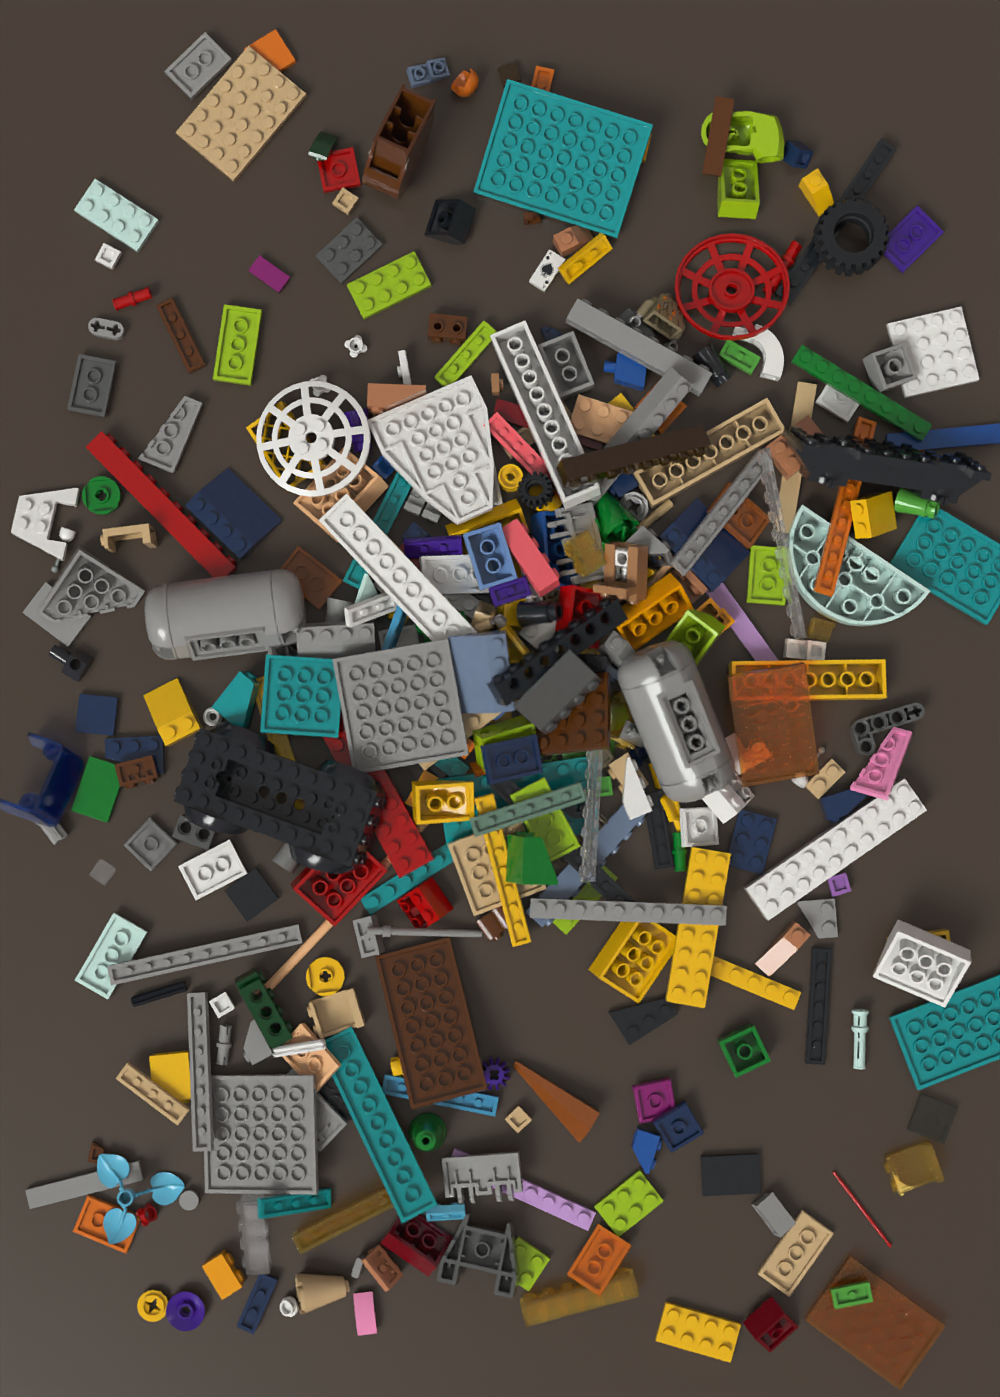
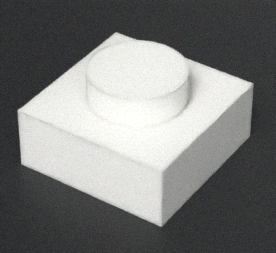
(108, 256)
(222, 1004)

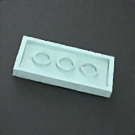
(116, 215)
(115, 945)

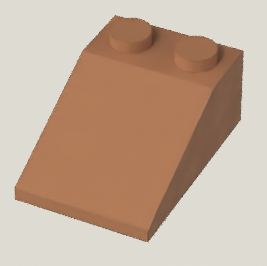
(389, 396)
(781, 453)

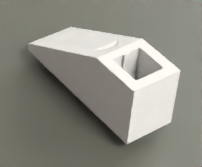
(634, 797)

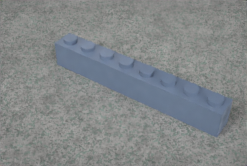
(609, 837)

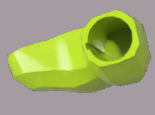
(752, 134)

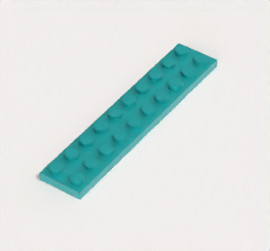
(379, 1127)

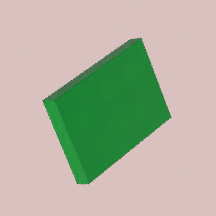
(97, 790)

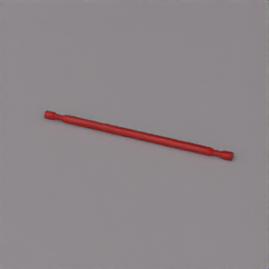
(861, 1208)

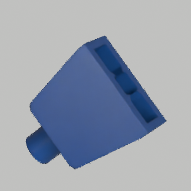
(626, 372)

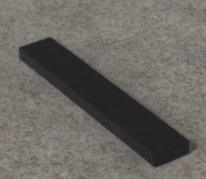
(818, 1005)

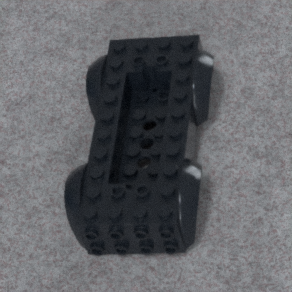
(224, 797)

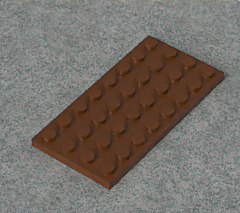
(431, 1023)

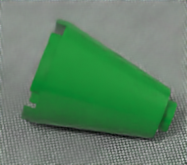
(613, 517)
(428, 1126)

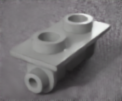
(631, 734)

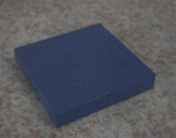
(97, 714)
(678, 1126)

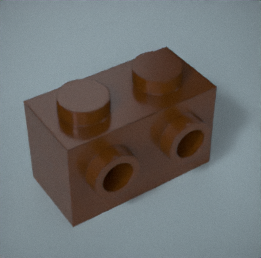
(447, 328)

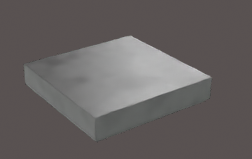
(150, 844)

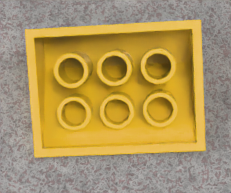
(634, 957)

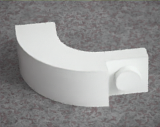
(771, 351)

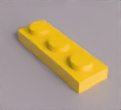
(585, 258)

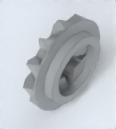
(638, 498)

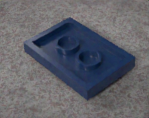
(511, 759)
(751, 841)

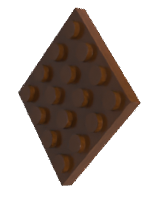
(585, 727)

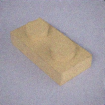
(825, 779)

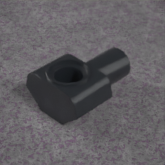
(68, 659)

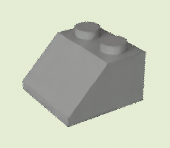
(890, 368)

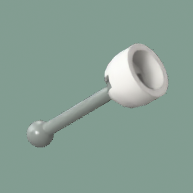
(66, 536)
(802, 781)

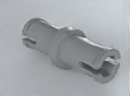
(224, 1044)

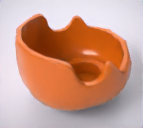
(465, 83)

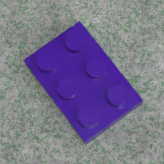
(911, 238)

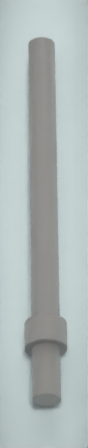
(387, 931)

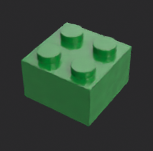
(743, 1050)

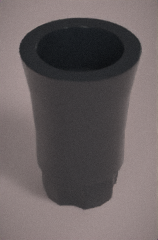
(710, 358)
(538, 613)

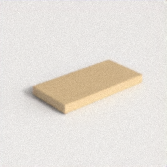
(795, 1253)

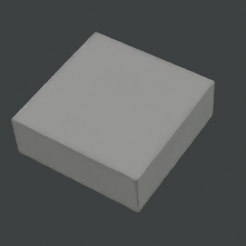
(358, 1267)

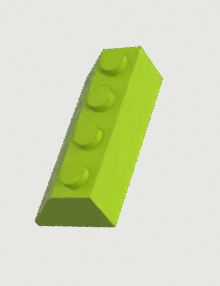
(697, 632)

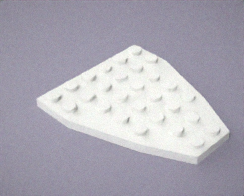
(442, 448)

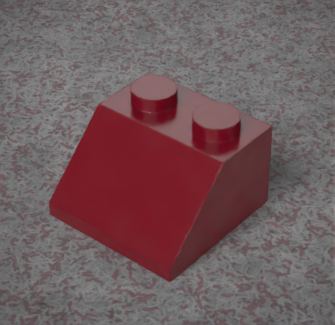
(770, 1324)

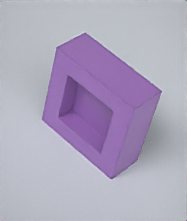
(839, 884)

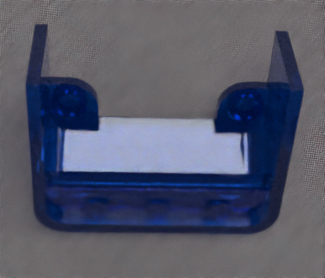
(57, 789)

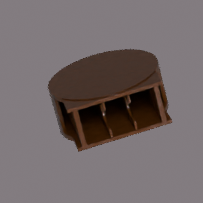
(399, 143)

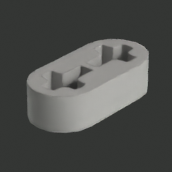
(107, 324)

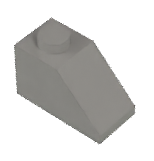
(256, 1046)

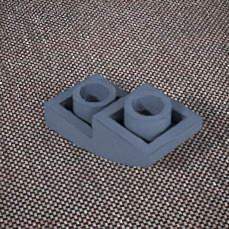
(428, 73)

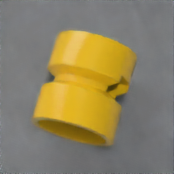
(509, 478)

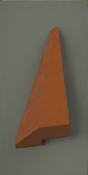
(571, 1111)

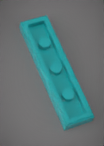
(293, 1203)

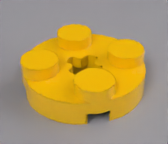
(318, 984)

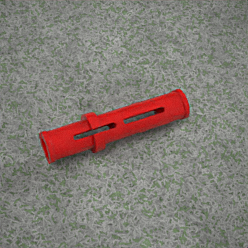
(788, 259)

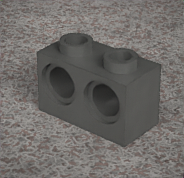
(194, 836)

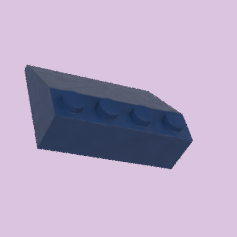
(234, 513)
(719, 557)

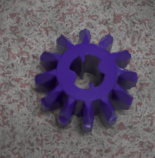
(501, 1073)

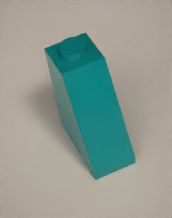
(238, 699)

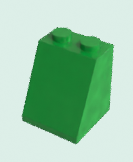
(528, 860)

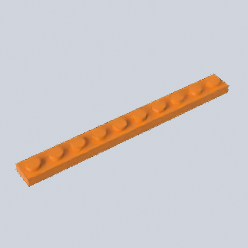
(840, 523)

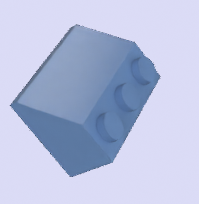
(489, 556)

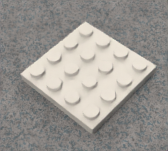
(937, 349)

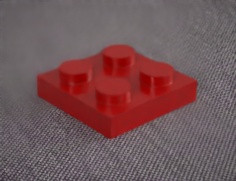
(339, 171)

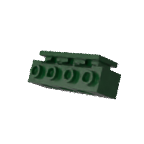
(255, 980)

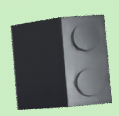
(450, 221)

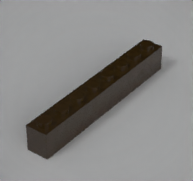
(633, 456)

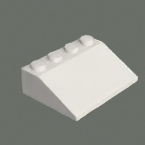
(922, 963)

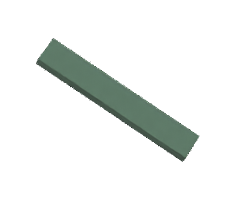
(528, 809)

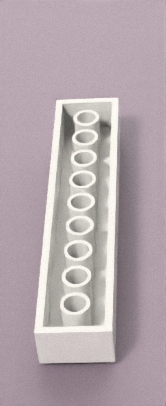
(541, 407)
(834, 849)

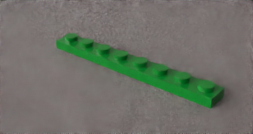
(861, 393)

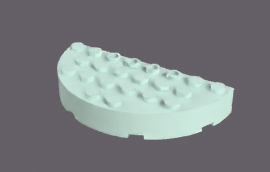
(867, 586)

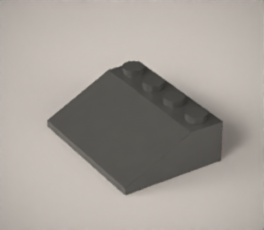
(557, 692)

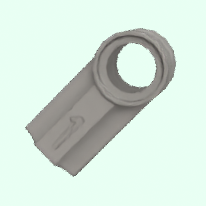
(55, 834)

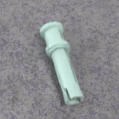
(860, 1029)

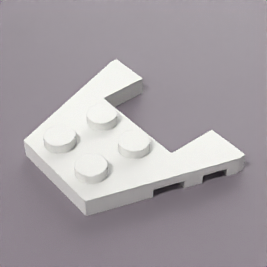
(36, 516)

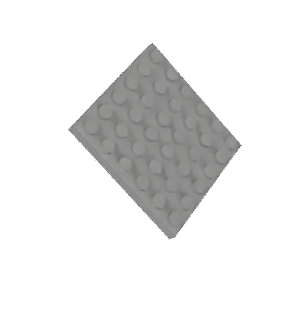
(401, 706)
(263, 1135)

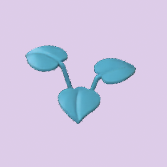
(111, 1171)

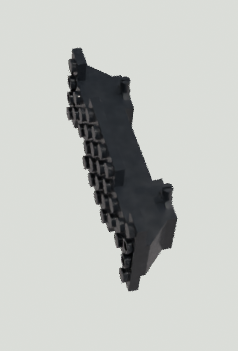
(845, 458)

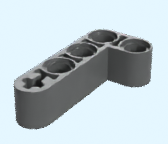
(887, 722)

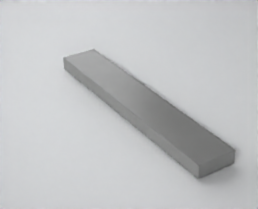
(76, 1187)

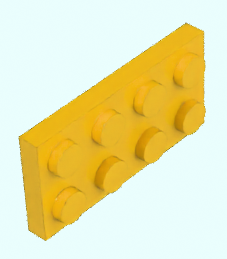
(698, 1331)

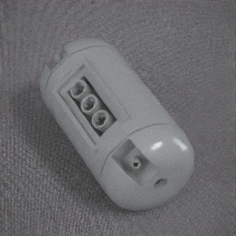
(225, 615)
(676, 721)

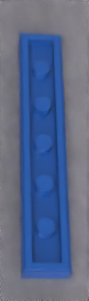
(951, 437)

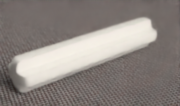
(298, 1048)

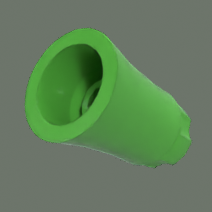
(910, 503)

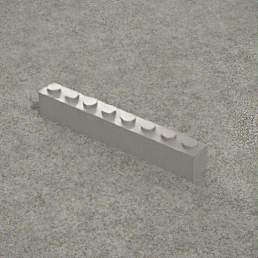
(635, 345)
(649, 415)

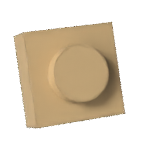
(345, 201)
(518, 1119)

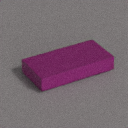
(269, 274)

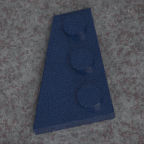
(136, 747)

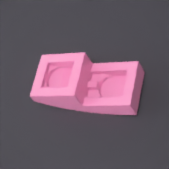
(365, 1313)

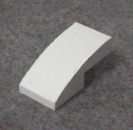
(804, 649)

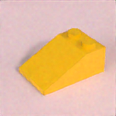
(172, 712)
(442, 801)

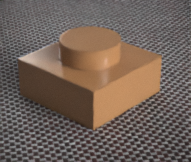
(497, 384)

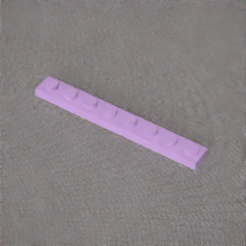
(550, 1202)

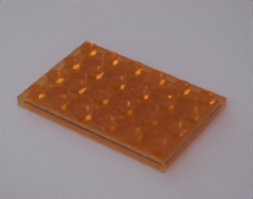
(773, 724)
(883, 1334)

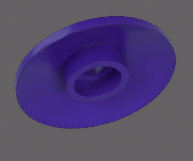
(185, 1320)

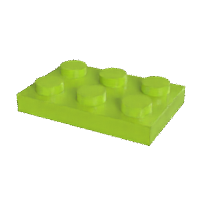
(764, 580)
(628, 1203)

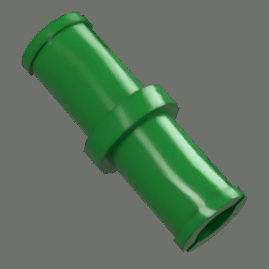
(679, 853)

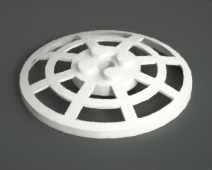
(321, 447)

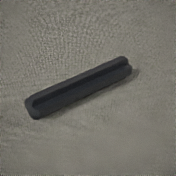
(159, 993)

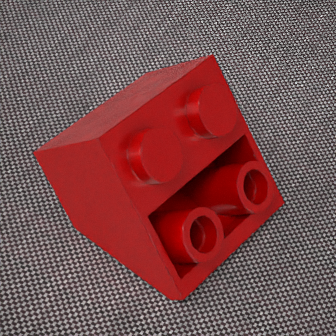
(425, 904)

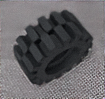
(531, 480)

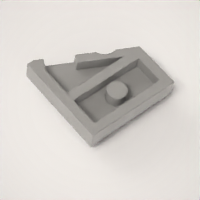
(821, 916)

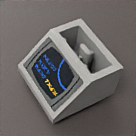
(658, 551)

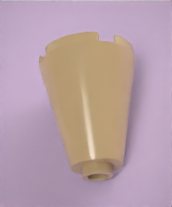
(319, 1290)

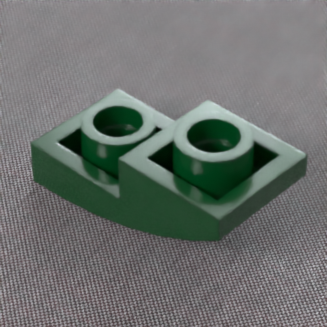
(322, 146)

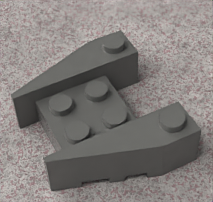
(484, 1251)

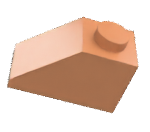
(571, 240)

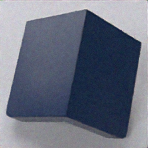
(797, 154)

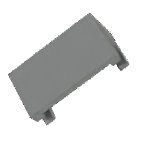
(368, 944)
(773, 1214)

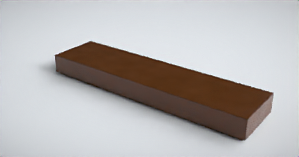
(718, 136)
(181, 335)

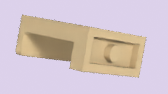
(143, 531)
(336, 1013)

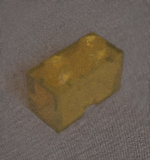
(583, 554)

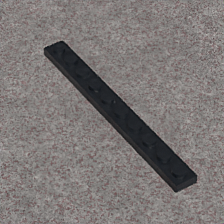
(857, 189)
(603, 882)

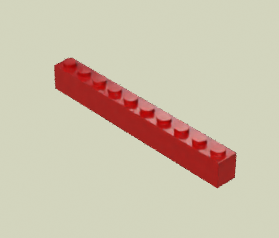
(160, 506)

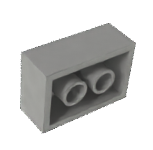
(566, 366)

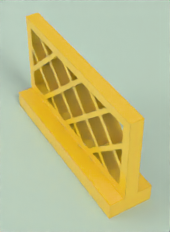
(281, 405)

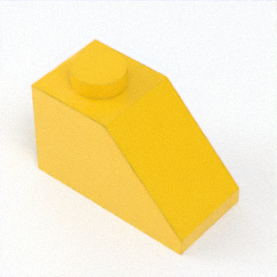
(816, 191)

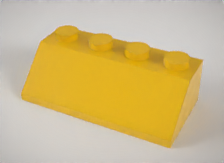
(501, 514)

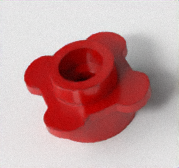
(150, 1210)

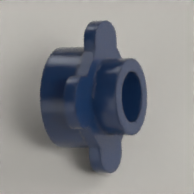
(639, 754)

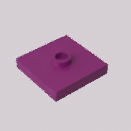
(653, 1099)

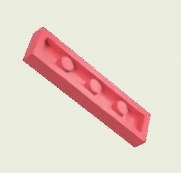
(516, 445)

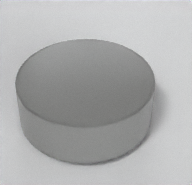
(189, 1199)

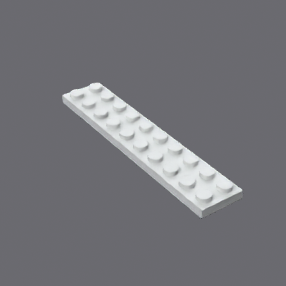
(394, 571)

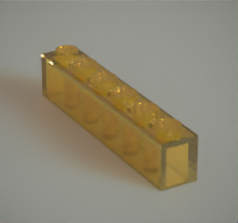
(342, 1220)
(576, 1298)

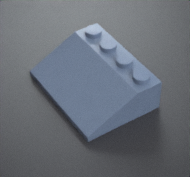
(475, 662)

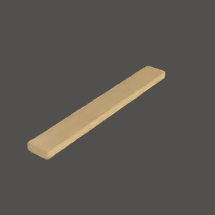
(790, 488)

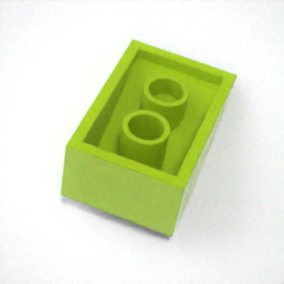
(738, 189)

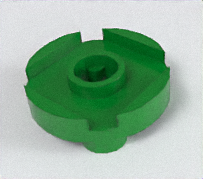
(109, 487)

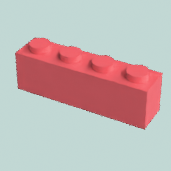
(529, 559)

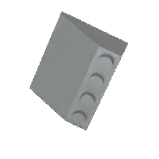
(335, 639)

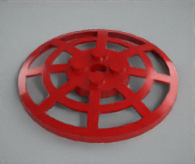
(732, 278)

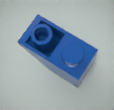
(645, 1146)

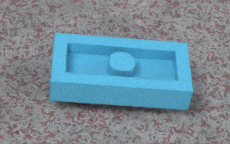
(446, 1212)

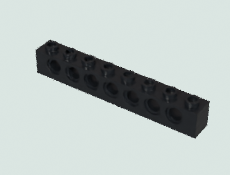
(582, 640)

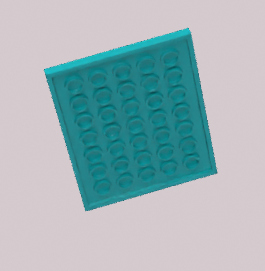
(563, 158)

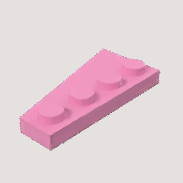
(882, 770)

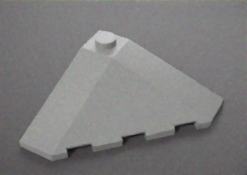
(88, 587)

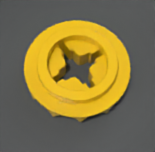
(144, 1307)

